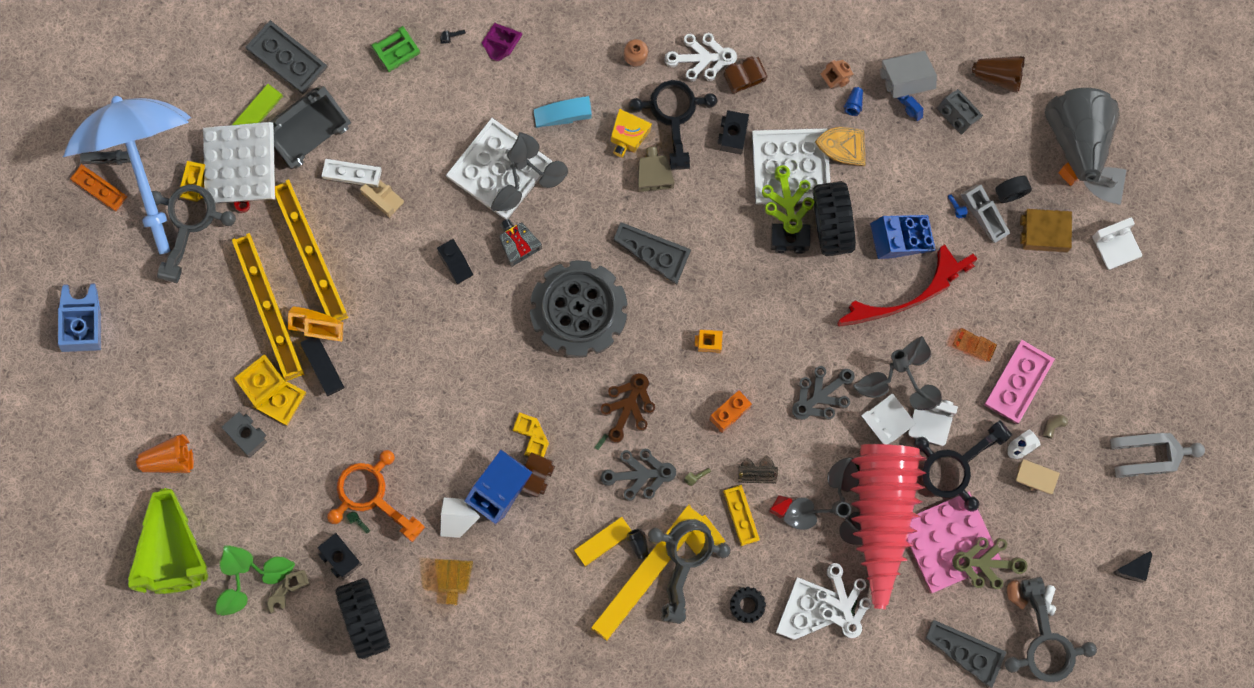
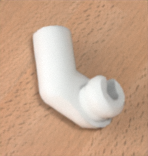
(1047, 597)

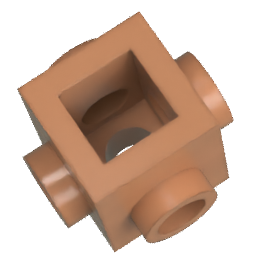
(837, 73)

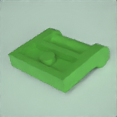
(398, 53)

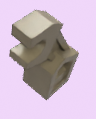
(279, 595)

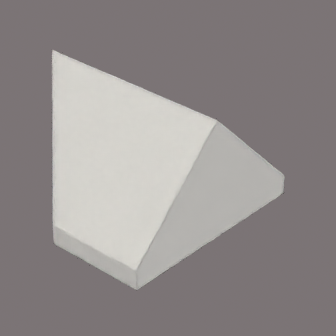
(456, 517)

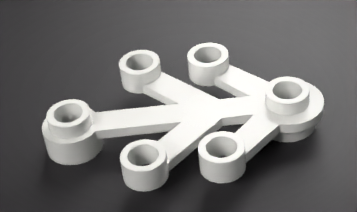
(703, 57)
(845, 604)

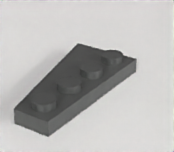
(655, 251)
(969, 652)

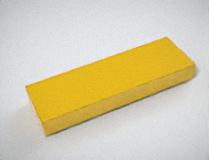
(741, 515)
(603, 541)

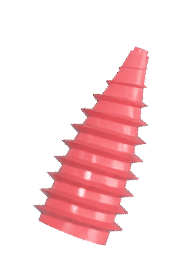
(886, 511)

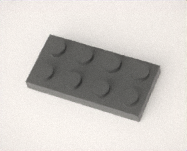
(286, 57)

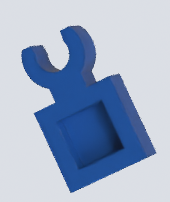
(912, 107)

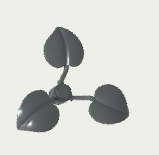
(522, 150)
(915, 353)
(802, 513)

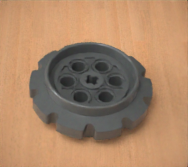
(609, 301)

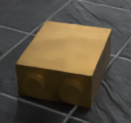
(1046, 230)

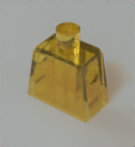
(453, 578)

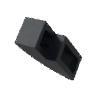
(322, 365)

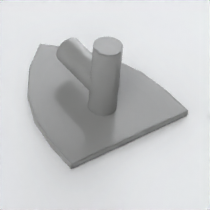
(1109, 185)

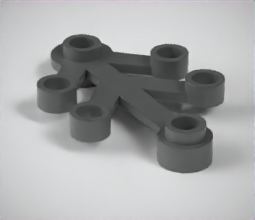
(821, 396)
(641, 474)

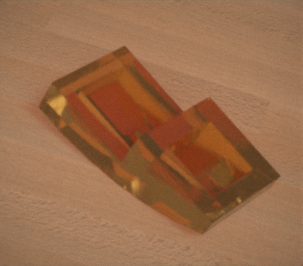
(974, 345)

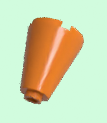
(167, 457)

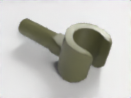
(691, 479)

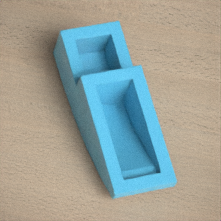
(563, 112)

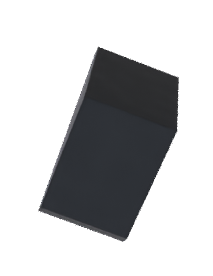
(1136, 569)

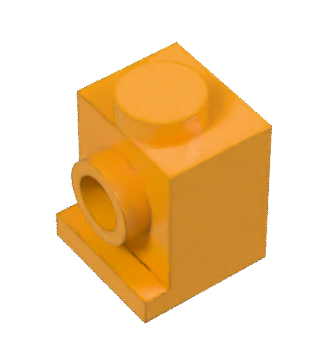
(712, 335)

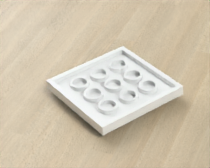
(792, 149)
(239, 162)
(486, 169)

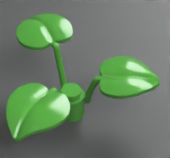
(238, 560)

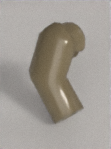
(1054, 422)

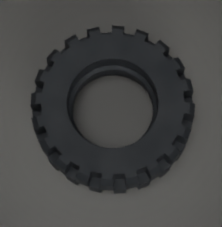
(834, 218)
(362, 618)

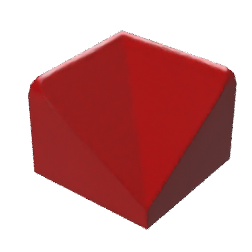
(780, 506)

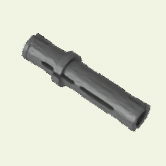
(105, 157)

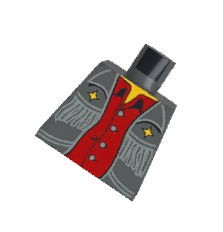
(518, 242)

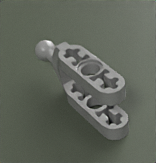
(1174, 452)

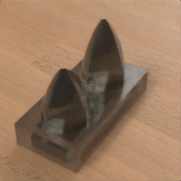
(764, 473)

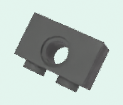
(237, 425)

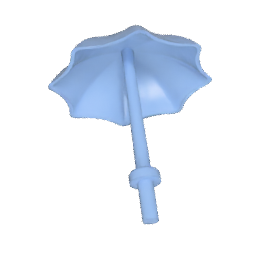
(124, 123)

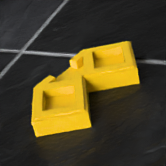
(531, 427)

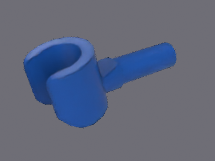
(960, 212)

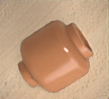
(635, 52)

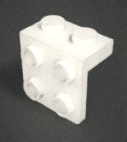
(933, 423)

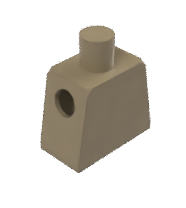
(654, 172)

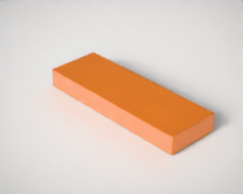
(98, 187)

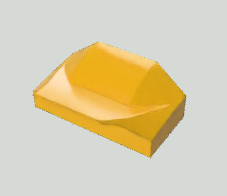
(193, 175)

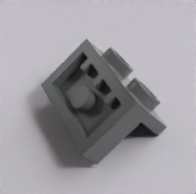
(959, 111)

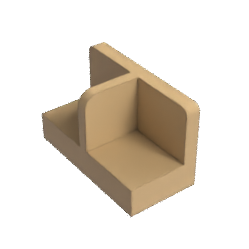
(383, 198)
(1037, 476)

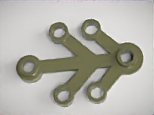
(986, 562)

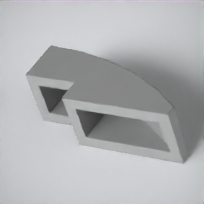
(985, 213)

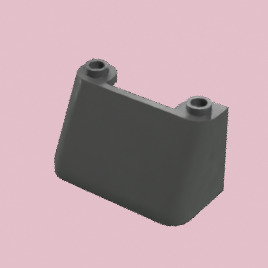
(307, 125)

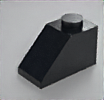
(454, 261)

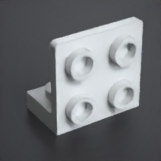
(1117, 244)
(888, 420)

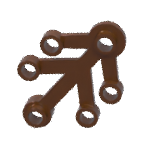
(629, 404)

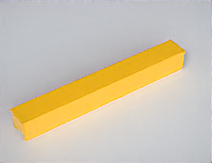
(309, 251)
(268, 307)
(640, 581)

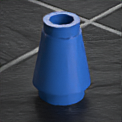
(854, 102)

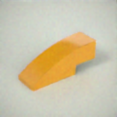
(315, 324)

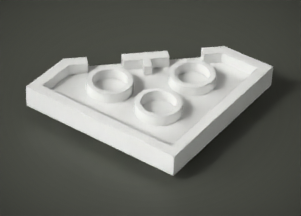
(804, 610)

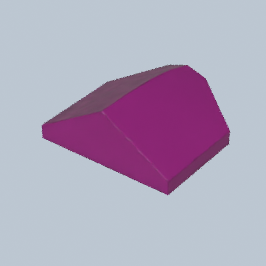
(500, 41)

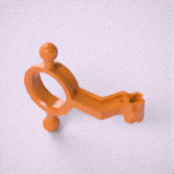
(410, 528)

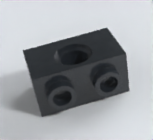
(733, 121)
(781, 245)
(336, 545)

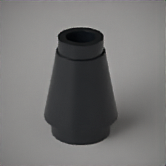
(638, 542)

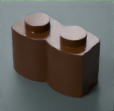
(745, 74)
(541, 469)

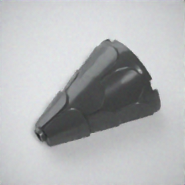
(1084, 128)

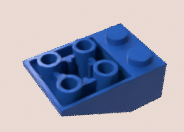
(902, 236)
(498, 487)

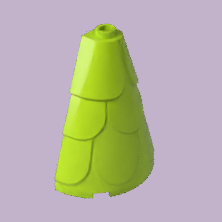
(167, 550)

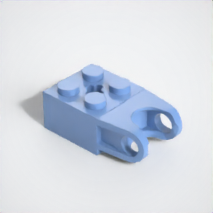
(77, 314)

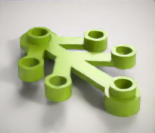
(787, 201)

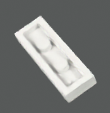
(351, 173)

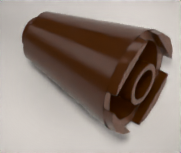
(1001, 71)

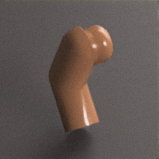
(1013, 593)

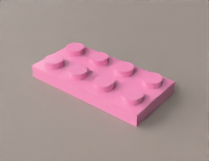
(1019, 382)

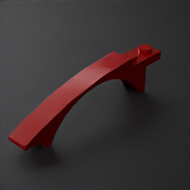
(946, 271)

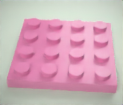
(941, 535)

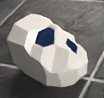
(1023, 445)

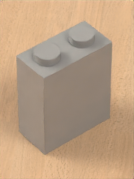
(908, 74)

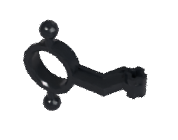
(678, 159)
(998, 433)

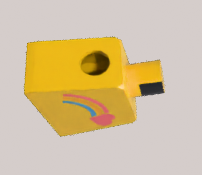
(629, 132)

